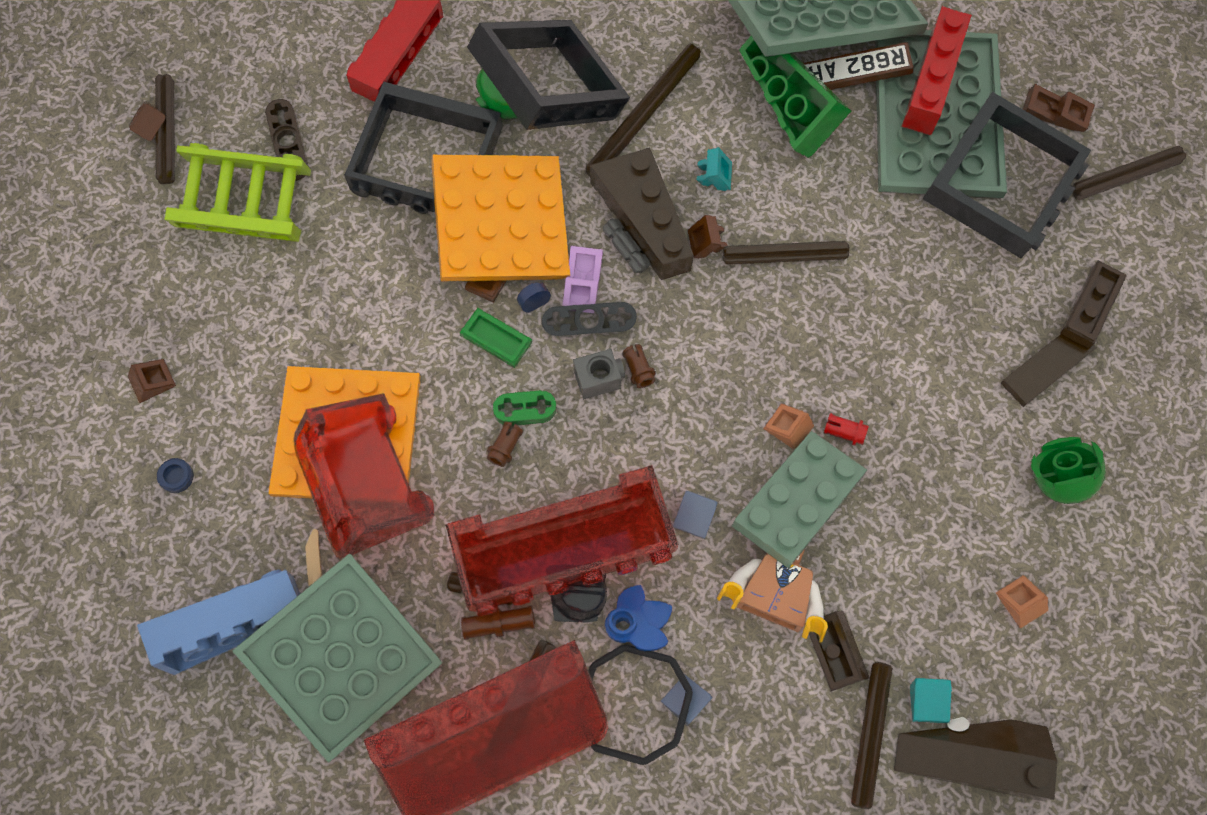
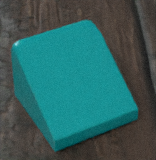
(931, 700)

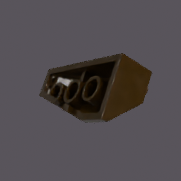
(990, 756)

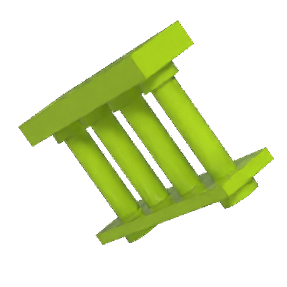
(249, 222)

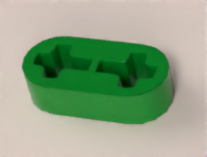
(524, 400)

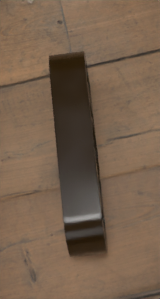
(290, 128)

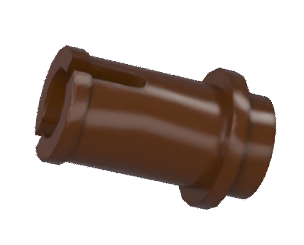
(639, 367)
(504, 444)

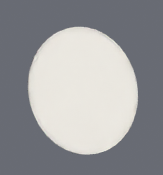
(958, 724)

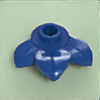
(643, 617)

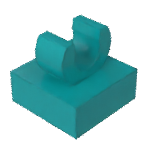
(717, 168)

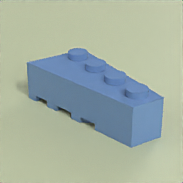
(215, 624)

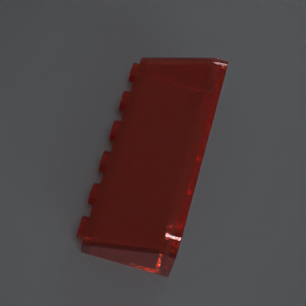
(562, 543)
(490, 735)

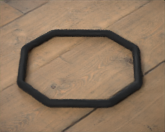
(682, 717)

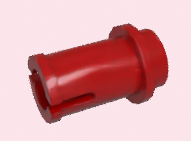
(846, 429)

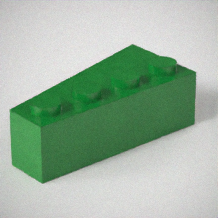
(810, 106)

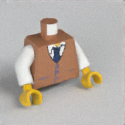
(778, 594)

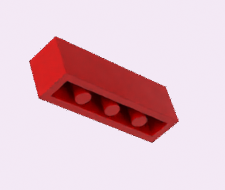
(394, 46)
(936, 71)

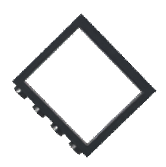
(491, 47)
(425, 106)
(982, 218)

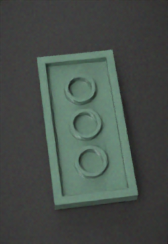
(799, 499)

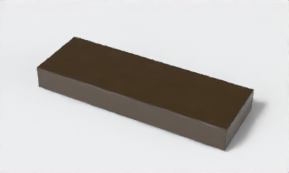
(1093, 304)
(1045, 368)

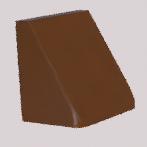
(147, 121)
(150, 379)

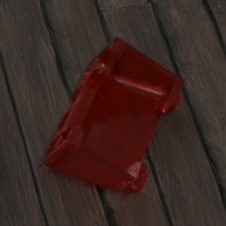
(357, 474)

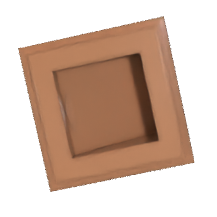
(789, 425)
(1023, 601)

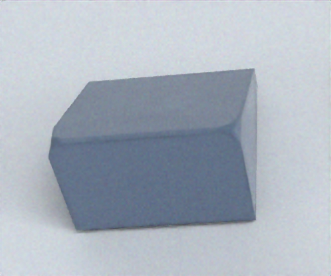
(695, 514)
(675, 697)

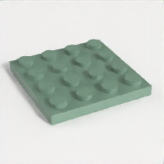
(337, 657)

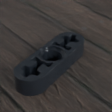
(612, 309)

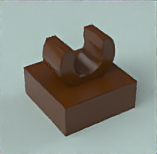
(705, 237)

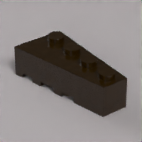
(644, 207)

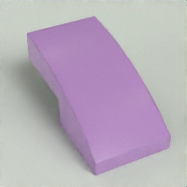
(584, 277)

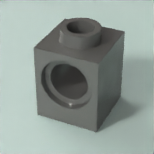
(592, 386)

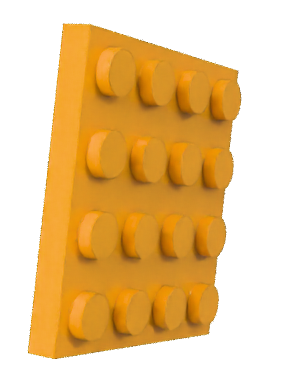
(499, 218)
(324, 386)

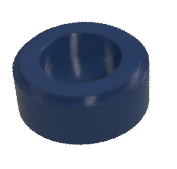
(533, 297)
(175, 475)

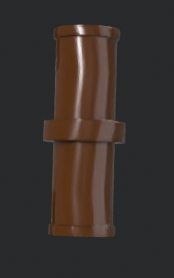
(498, 622)

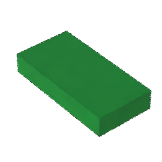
(496, 337)

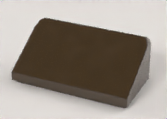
(839, 653)

